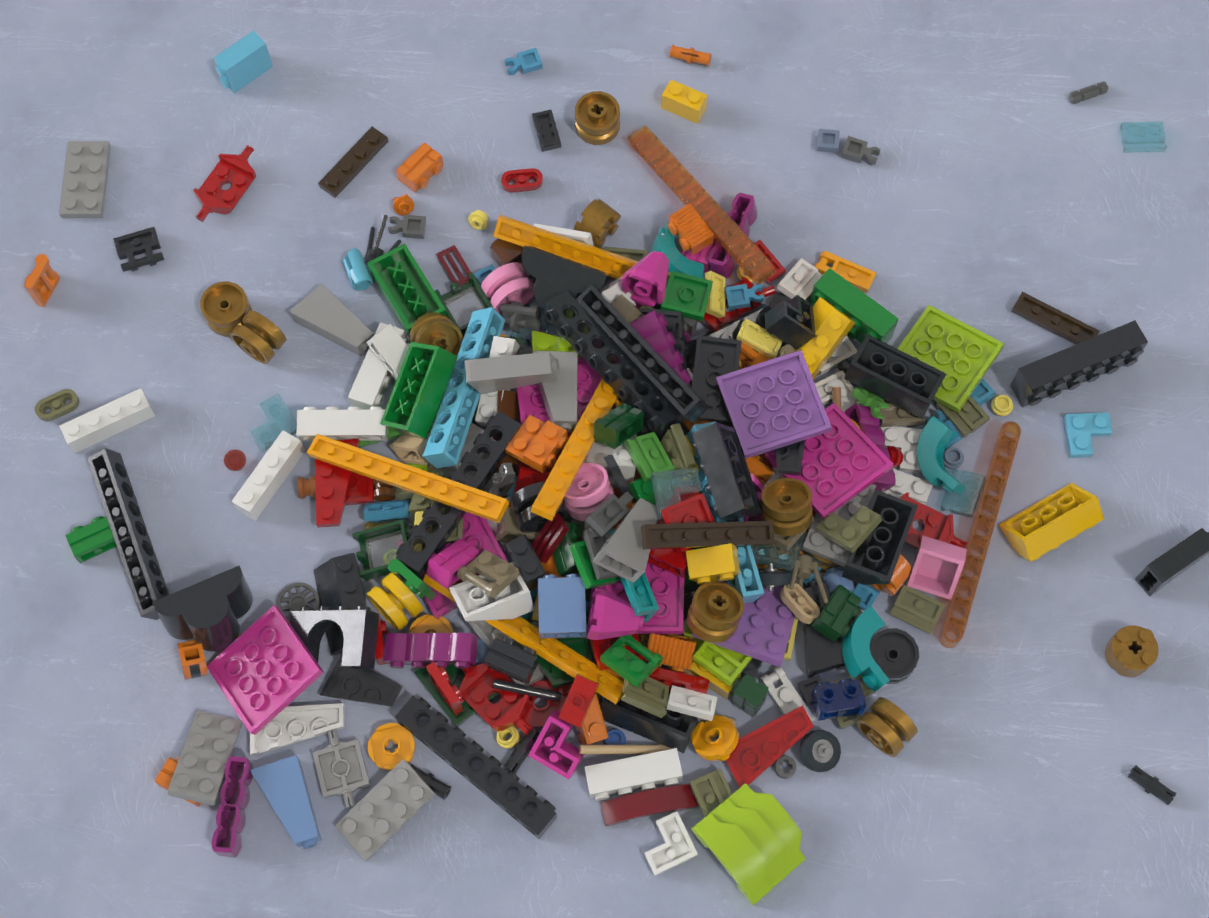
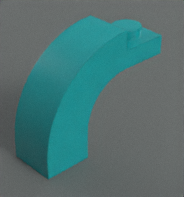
(677, 262)
(930, 455)
(857, 649)

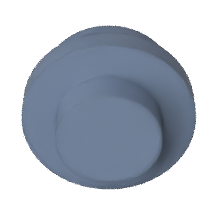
(953, 458)

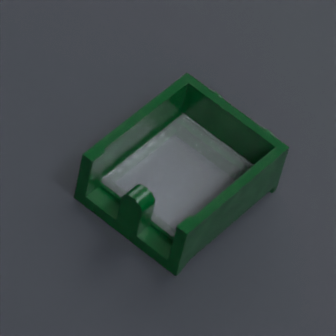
(463, 301)
(379, 547)

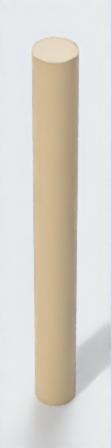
(621, 749)

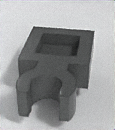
(857, 149)
(411, 226)

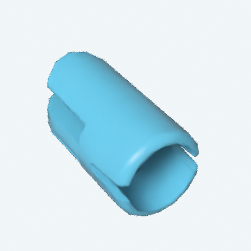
(357, 270)

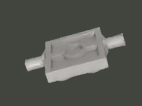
(341, 768)

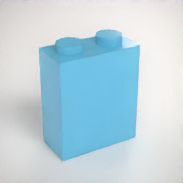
(243, 62)

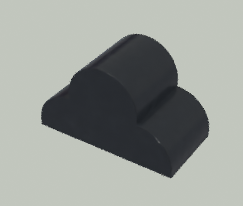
(558, 274)
(207, 610)

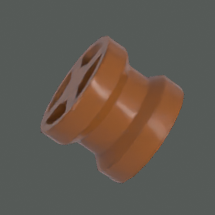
(306, 487)

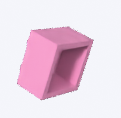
(937, 567)

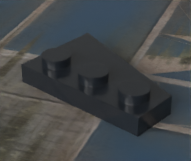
(360, 686)

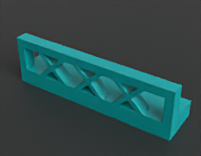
(640, 595)

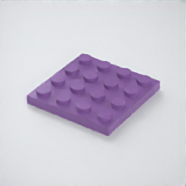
(773, 404)
(762, 628)

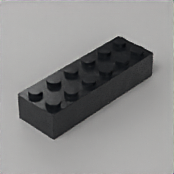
(1079, 364)

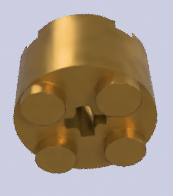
(599, 221)
(1140, 641)

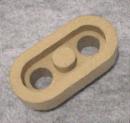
(800, 603)

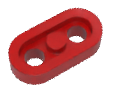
(521, 179)

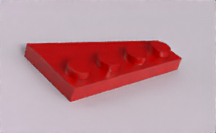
(331, 490)
(767, 744)

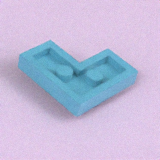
(1080, 430)

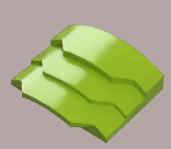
(752, 841)

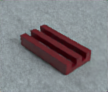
(446, 252)
(547, 535)

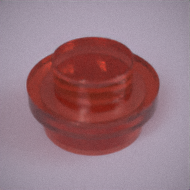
(235, 460)

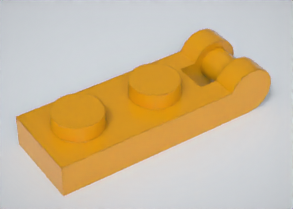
(853, 273)

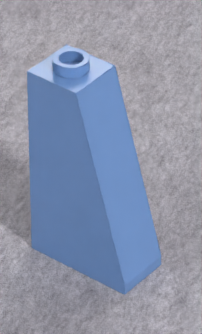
(289, 796)

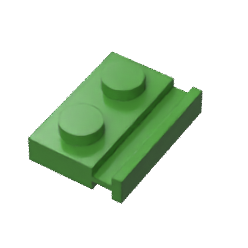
(648, 455)

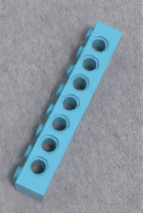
(459, 397)
(748, 581)

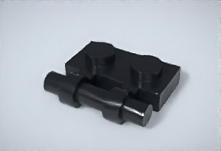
(138, 243)

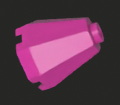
(647, 279)
(611, 617)

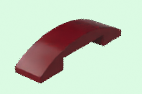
(648, 803)

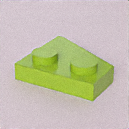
(548, 342)
(721, 662)

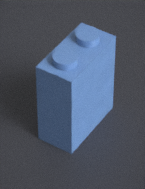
(562, 607)

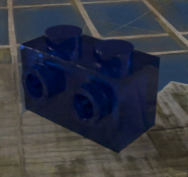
(838, 699)

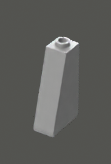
(332, 320)
(511, 372)
(561, 394)
(624, 549)

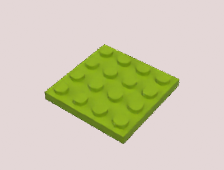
(953, 349)

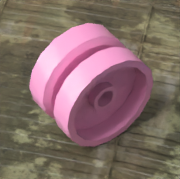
(508, 285)
(588, 491)

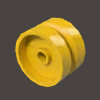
(397, 599)

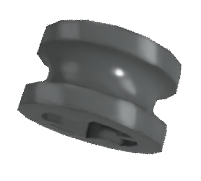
(790, 762)

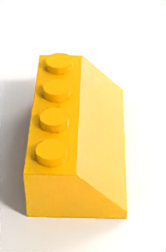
(830, 330)
(1052, 521)

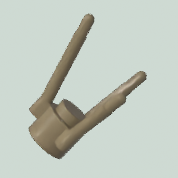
(803, 569)

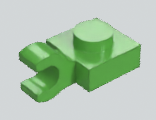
(868, 399)

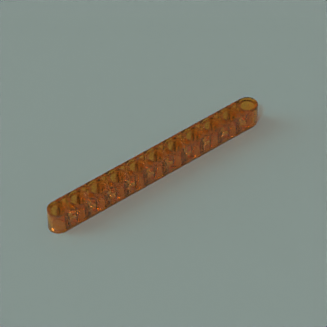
(688, 190)
(978, 542)

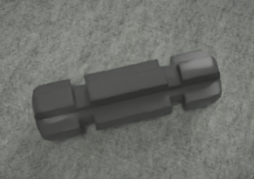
(1088, 92)

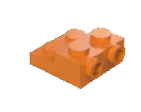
(537, 443)

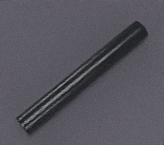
(523, 689)

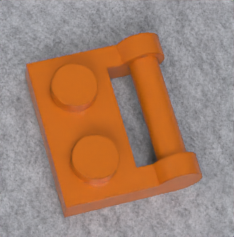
(41, 286)

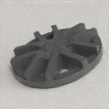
(297, 600)

